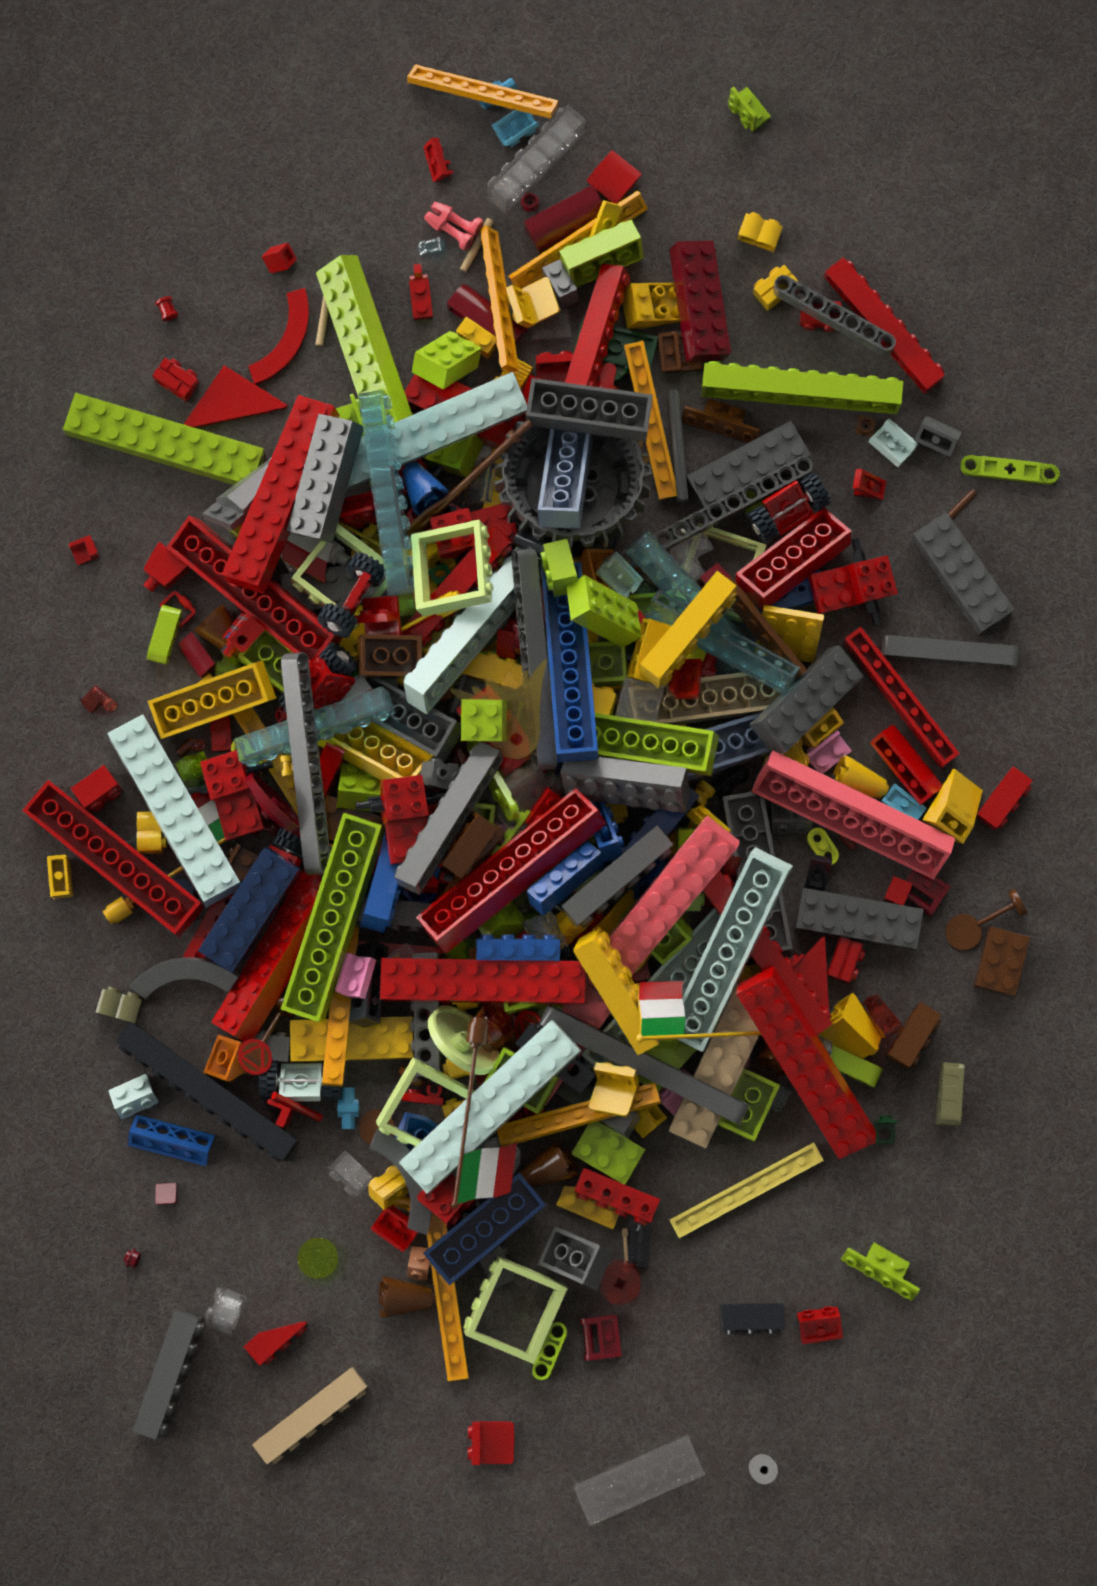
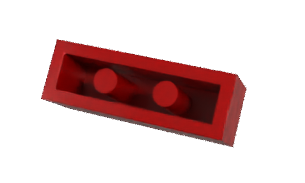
(1004, 799)

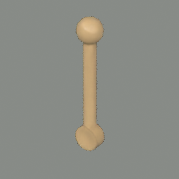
(625, 1234)

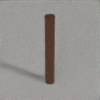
(962, 503)

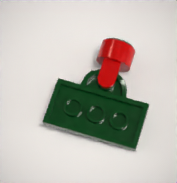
(615, 363)

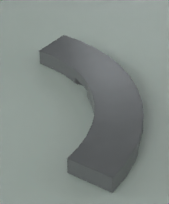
(183, 969)
(395, 1151)

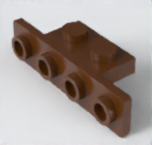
(721, 420)

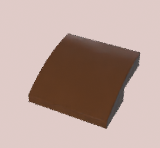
(673, 354)

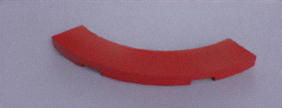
(290, 342)

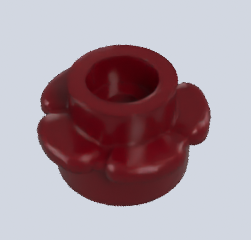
(530, 197)
(132, 1258)

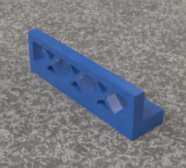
(169, 1143)

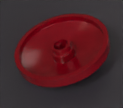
(273, 805)

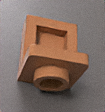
(418, 1264)

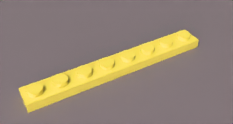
(746, 1190)

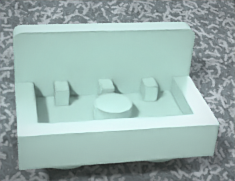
(893, 443)
(133, 1096)

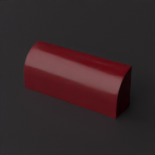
(563, 218)
(471, 304)

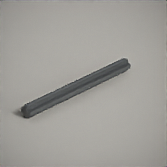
(678, 446)

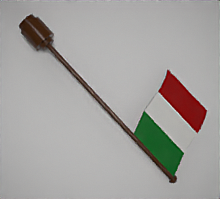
(484, 1170)

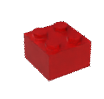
(97, 789)

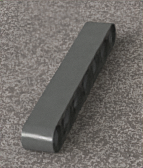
(838, 324)
(947, 650)

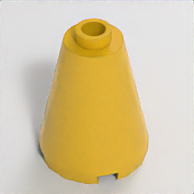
(860, 778)

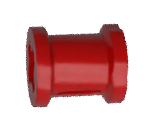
(166, 308)

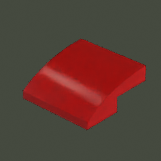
(614, 177)

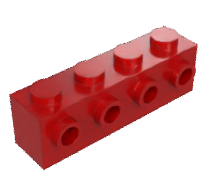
(906, 764)
(205, 927)
(616, 1196)

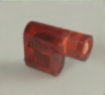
(96, 698)

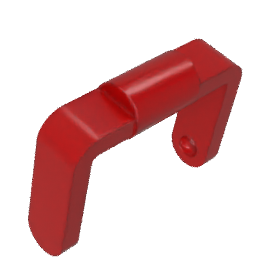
(185, 602)

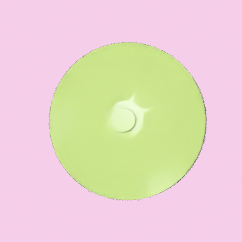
(449, 1032)

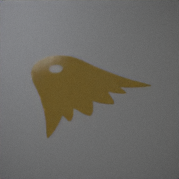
(522, 709)

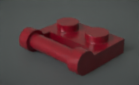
(933, 889)
(608, 1337)

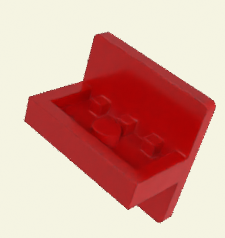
(358, 510)
(380, 615)

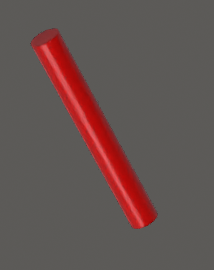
(296, 1106)

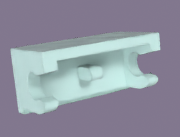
(619, 575)

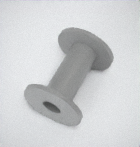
(771, 1469)

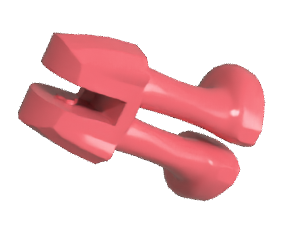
(441, 223)

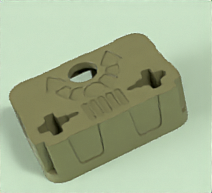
(950, 1094)

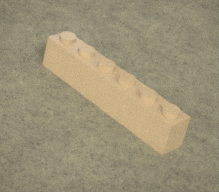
(310, 1415)

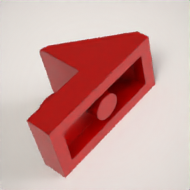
(868, 485)
(505, 641)

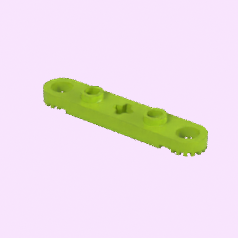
(995, 468)
(500, 792)

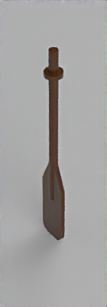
(423, 522)

